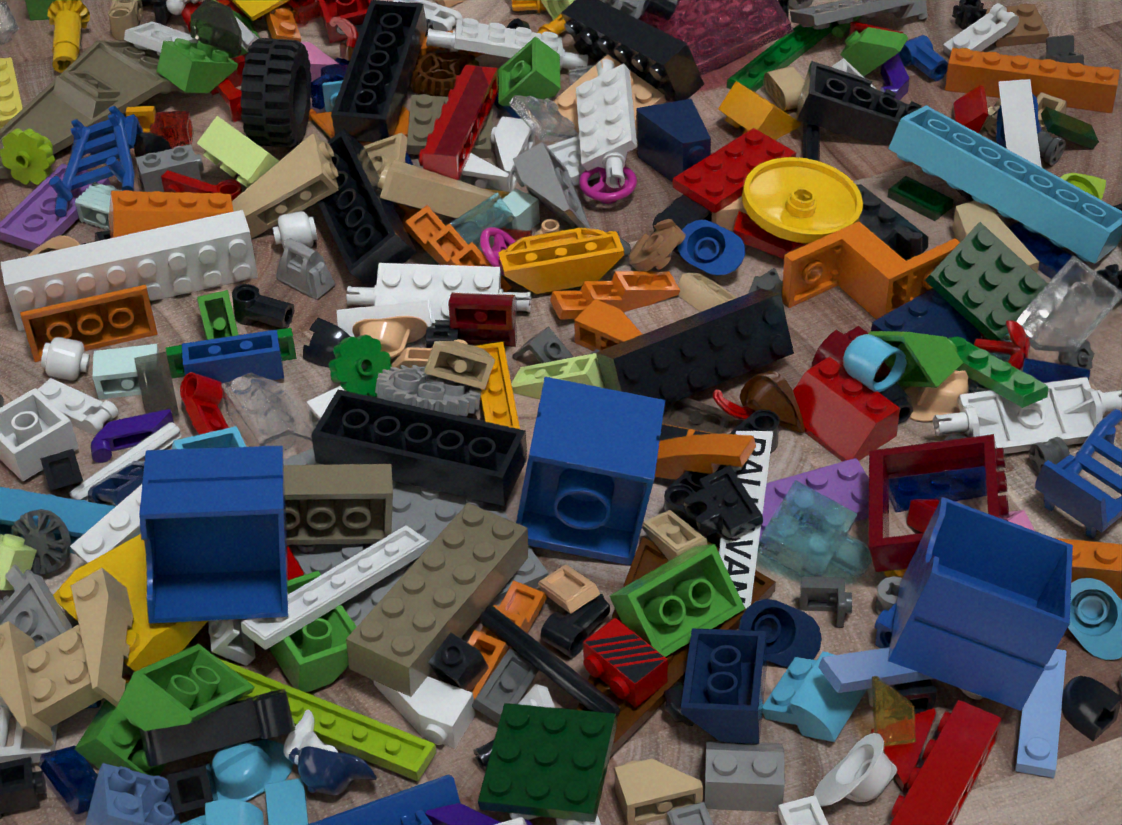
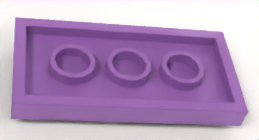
(35, 218)
(840, 482)

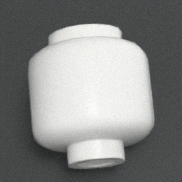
(297, 227)
(64, 358)

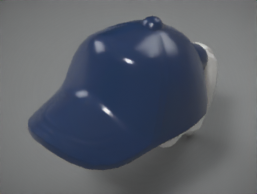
(321, 764)

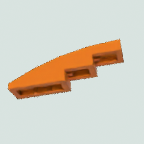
(445, 242)
(625, 291)
(702, 453)
(520, 606)

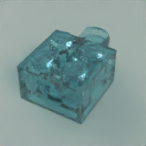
(810, 549)

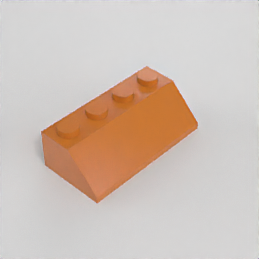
(144, 211)
(92, 320)

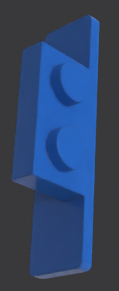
(401, 808)

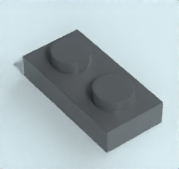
(505, 685)

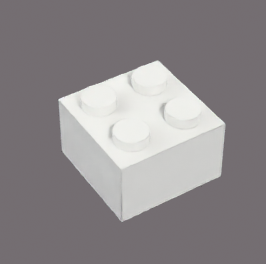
(33, 430)

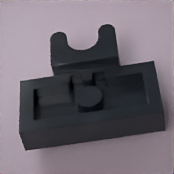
(722, 503)

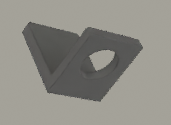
(545, 347)

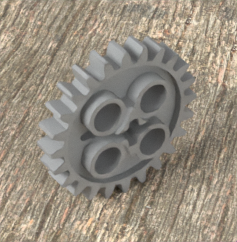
(426, 391)

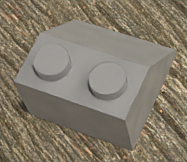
(744, 776)

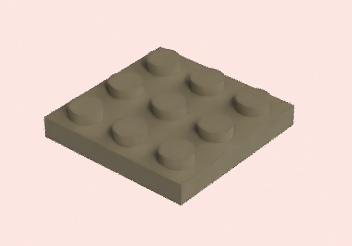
(423, 113)

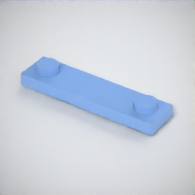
(1041, 721)

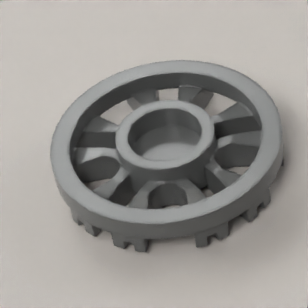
(44, 540)

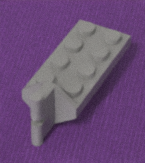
(845, 10)

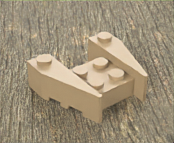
(74, 667)

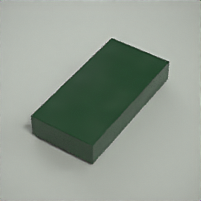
(1069, 128)
(920, 198)

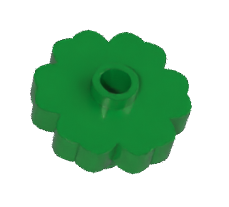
(358, 364)

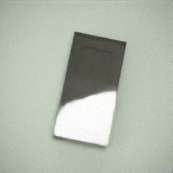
(156, 383)

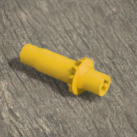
(68, 19)

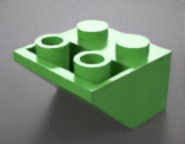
(194, 65)
(115, 742)

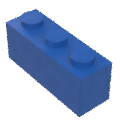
(235, 356)

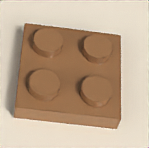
(1029, 29)

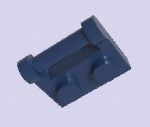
(117, 485)

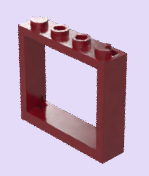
(925, 458)

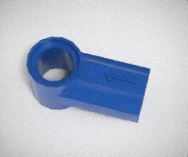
(921, 54)

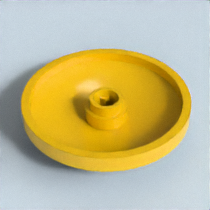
(801, 199)

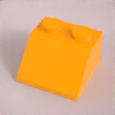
(753, 111)

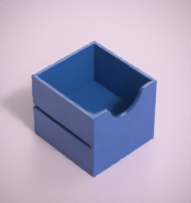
(590, 470)
(215, 533)
(982, 604)

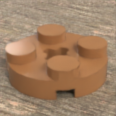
(655, 249)

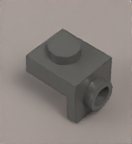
(1062, 49)
(825, 594)

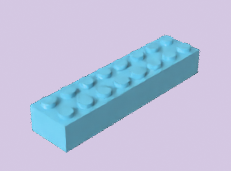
(1008, 183)

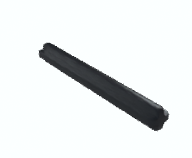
(547, 662)

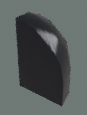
(150, 143)
(323, 341)
(1090, 706)

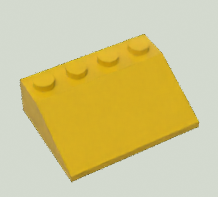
(146, 640)

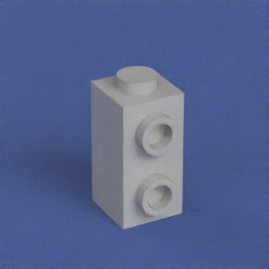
(178, 160)

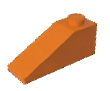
(603, 326)

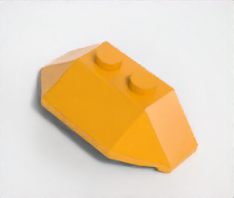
(561, 258)

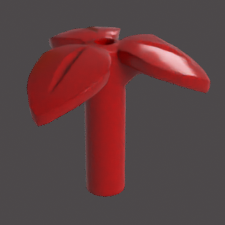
(1017, 349)

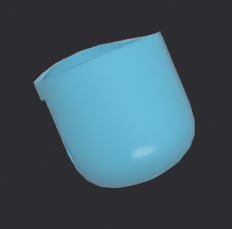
(866, 355)

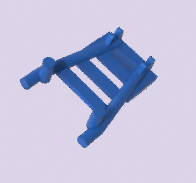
(105, 144)
(1076, 495)

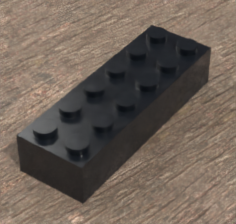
(644, 49)
(380, 70)
(359, 220)
(700, 349)
(422, 446)

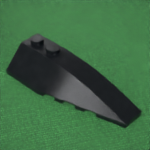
(850, 105)

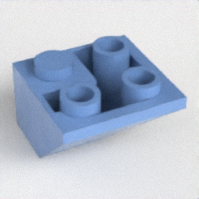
(130, 799)

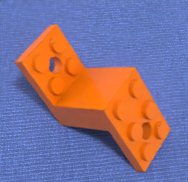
(860, 267)

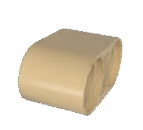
(784, 87)

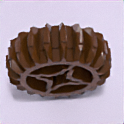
(438, 71)

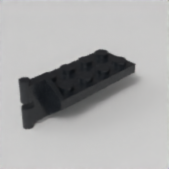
(891, 226)

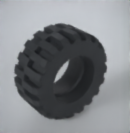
(276, 92)

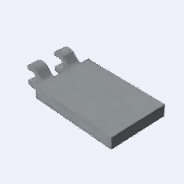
(32, 607)

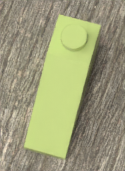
(577, 369)

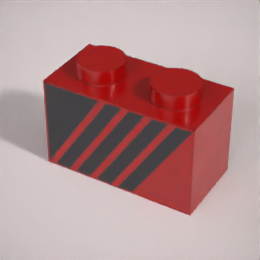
(625, 662)

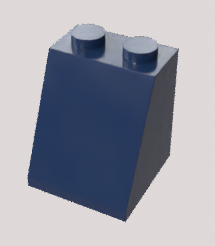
(671, 137)

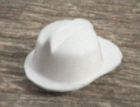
(859, 775)

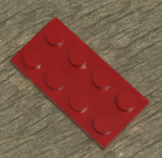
(722, 175)

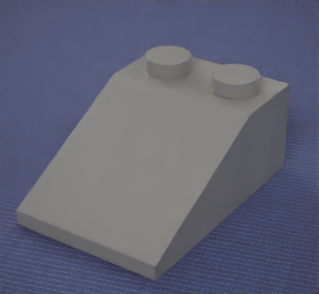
(550, 183)

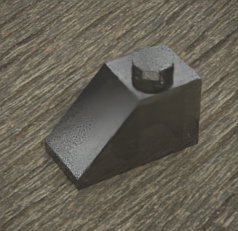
(216, 26)

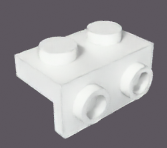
(230, 641)

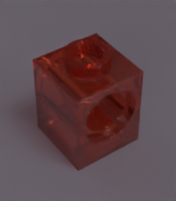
(174, 127)

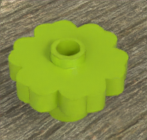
(27, 156)

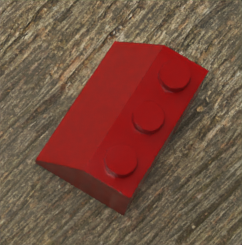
(844, 412)

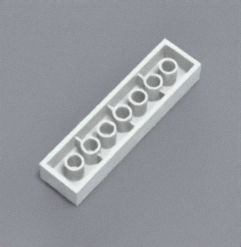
(165, 259)

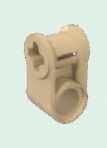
(124, 15)

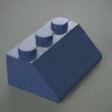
(930, 316)
(726, 683)

